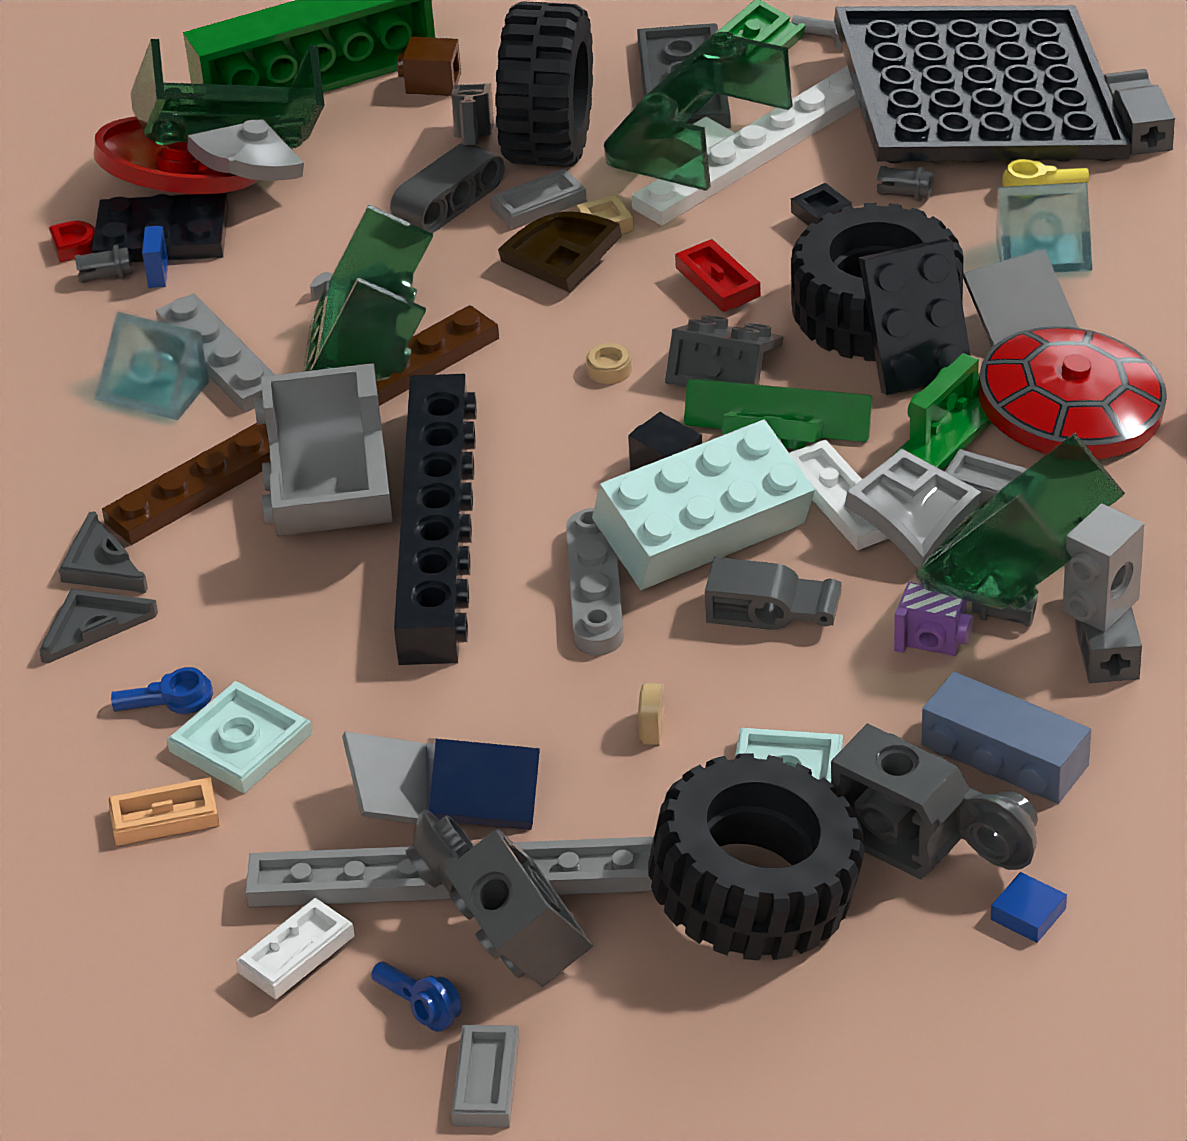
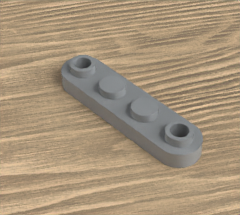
(593, 587)

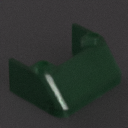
(181, 109)
(655, 132)
(369, 299)
(1020, 530)

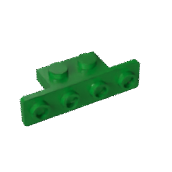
(792, 413)
(946, 414)

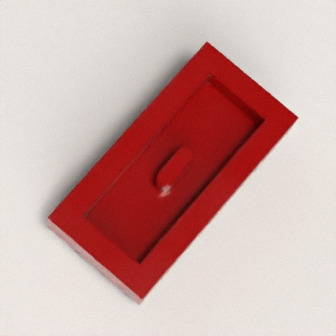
(717, 275)

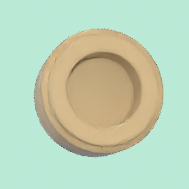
(608, 363)

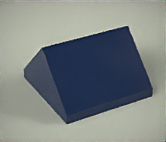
(482, 782)

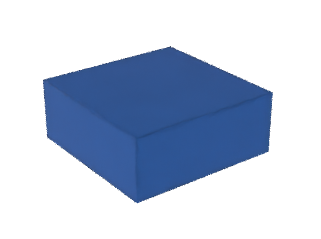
(155, 256)
(1028, 907)

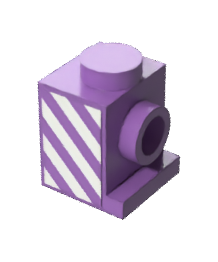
(931, 621)

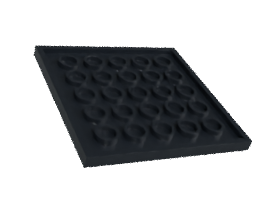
(979, 84)

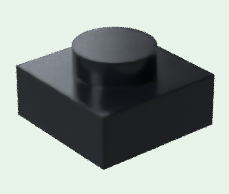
(817, 202)

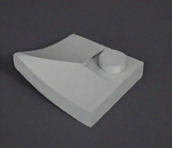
(246, 151)
(912, 503)

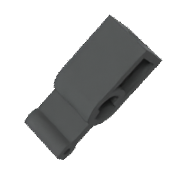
(1142, 111)
(472, 112)
(767, 595)
(1112, 653)

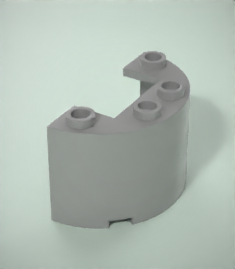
(323, 451)

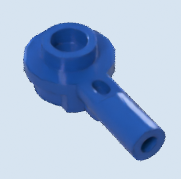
(181, 691)
(432, 999)

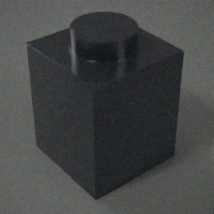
(659, 439)

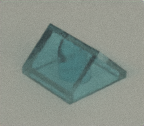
(1046, 218)
(152, 367)

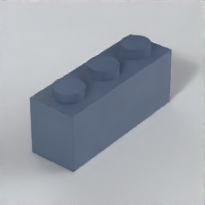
(1006, 737)

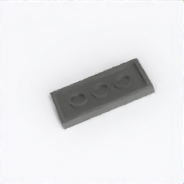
(667, 47)

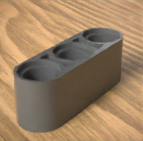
(447, 187)

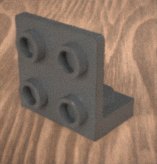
(718, 352)

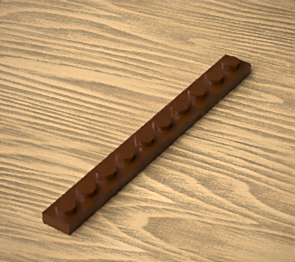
(242, 455)

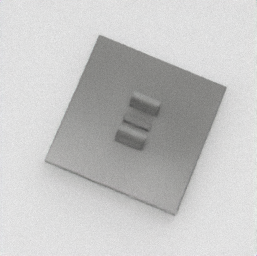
(1018, 296)
(387, 776)

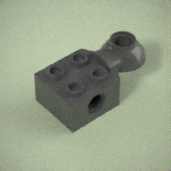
(921, 806)
(504, 893)

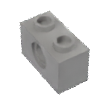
(1104, 567)

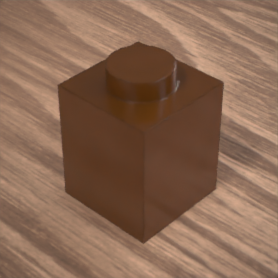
(430, 65)

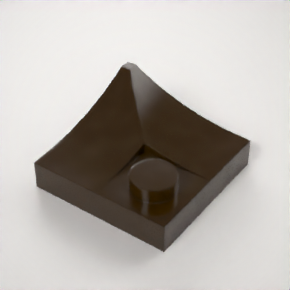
(560, 246)

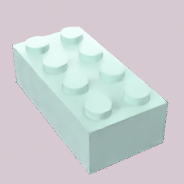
(702, 504)

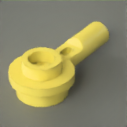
(1029, 172)

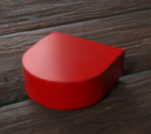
(72, 239)

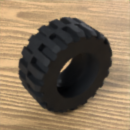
(544, 84)
(827, 273)
(744, 904)

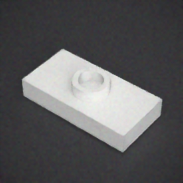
(295, 948)

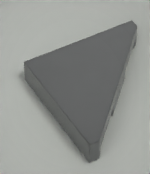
(100, 560)
(92, 617)

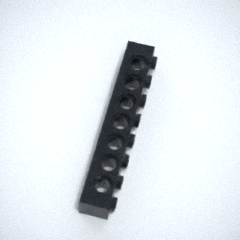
(435, 521)

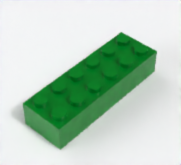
(268, 45)

